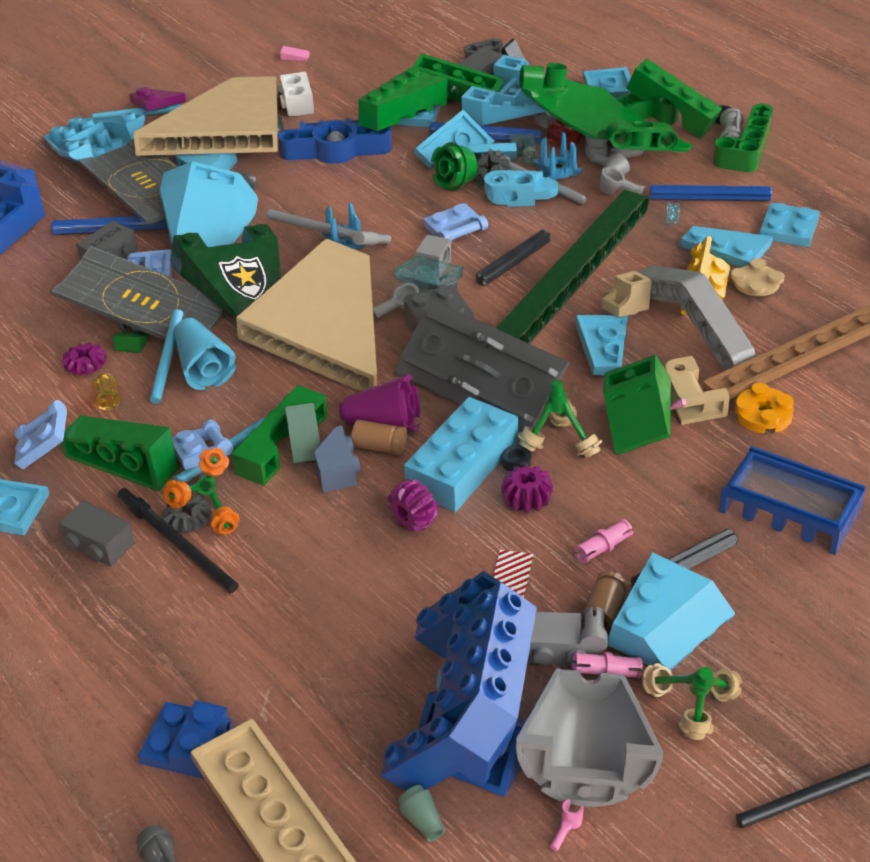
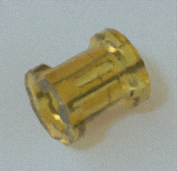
(112, 394)

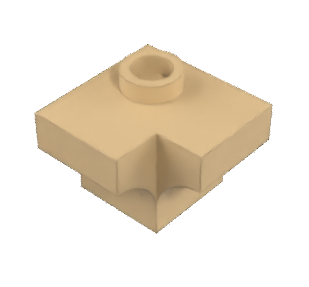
(628, 295)

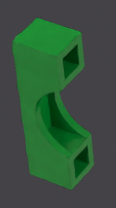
(696, 110)
(258, 455)

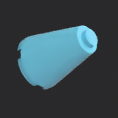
(203, 355)

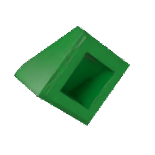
(130, 341)

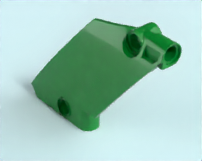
(595, 111)

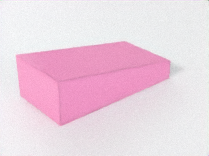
(294, 54)

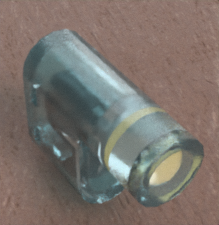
(525, 147)

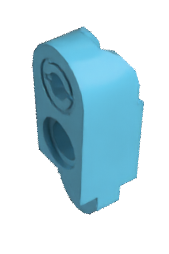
(518, 187)

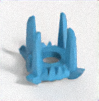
(548, 165)
(354, 224)

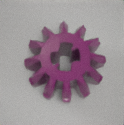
(527, 488)
(413, 505)

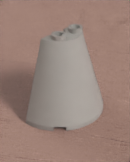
(588, 740)

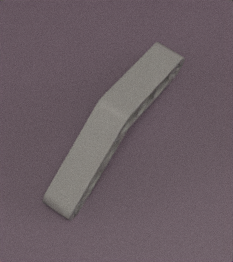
(705, 311)

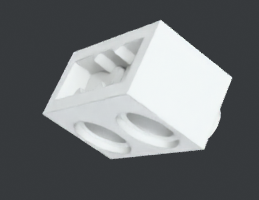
(295, 94)

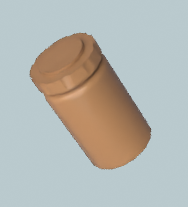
(379, 437)
(607, 595)

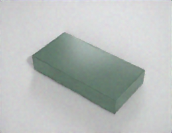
(303, 432)

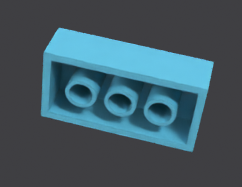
(463, 452)

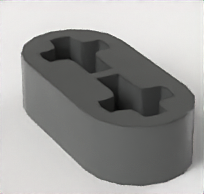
(492, 44)

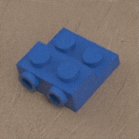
(181, 731)

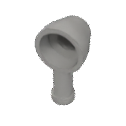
(615, 161)
(613, 179)
(401, 292)

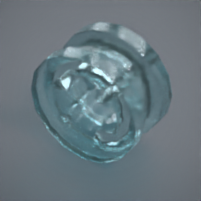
(673, 212)

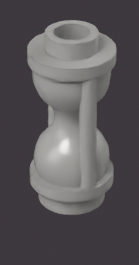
(731, 121)

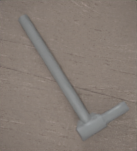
(358, 237)

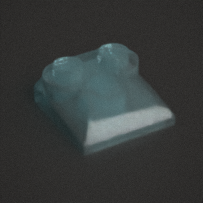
(428, 273)

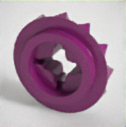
(77, 363)

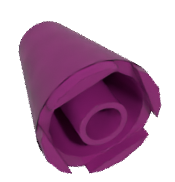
(389, 403)

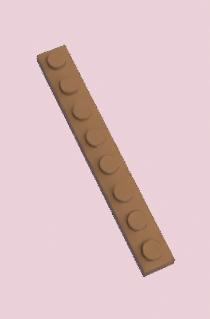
(792, 354)

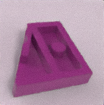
(154, 99)

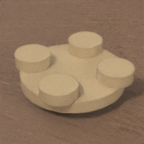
(757, 278)

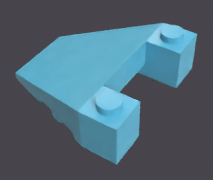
(510, 103)

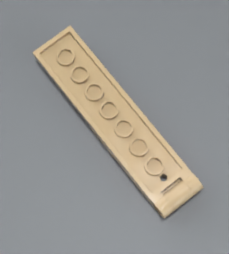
(266, 799)

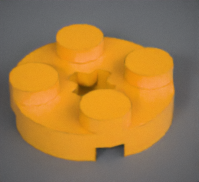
(777, 407)

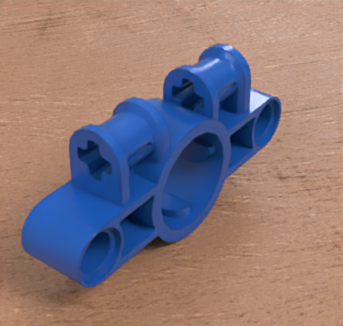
(312, 142)

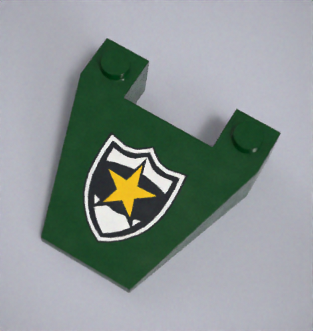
(232, 272)

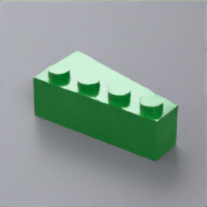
(401, 98)
(123, 449)

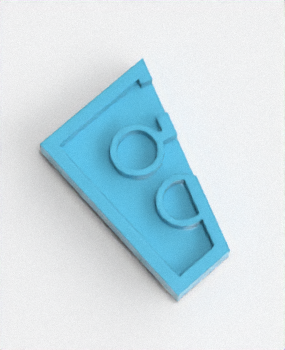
(459, 130)
(730, 246)
(602, 341)

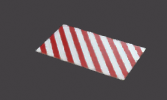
(513, 570)

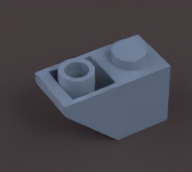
(335, 462)

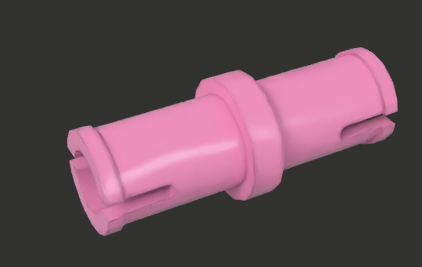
(603, 541)
(607, 663)

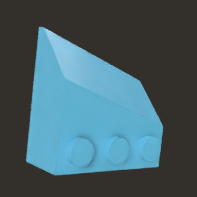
(668, 614)

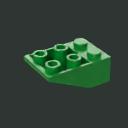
(638, 404)

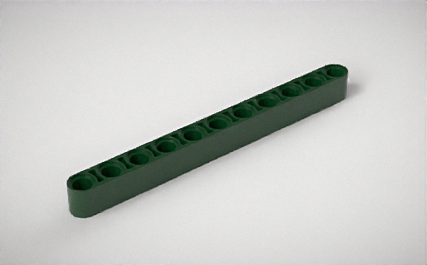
(575, 267)

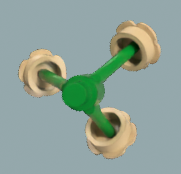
(562, 414)
(695, 722)

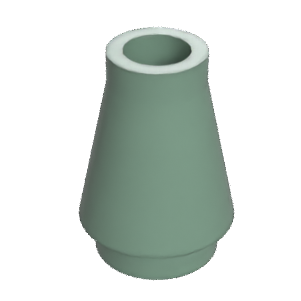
(421, 812)

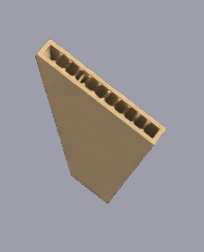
(225, 119)
(319, 316)

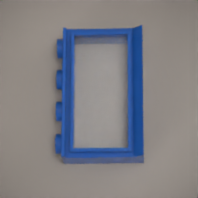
(796, 494)

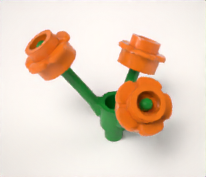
(178, 493)

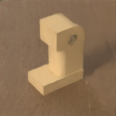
(699, 404)

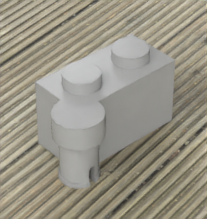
(561, 634)

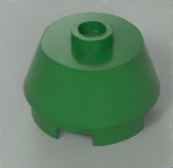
(453, 166)

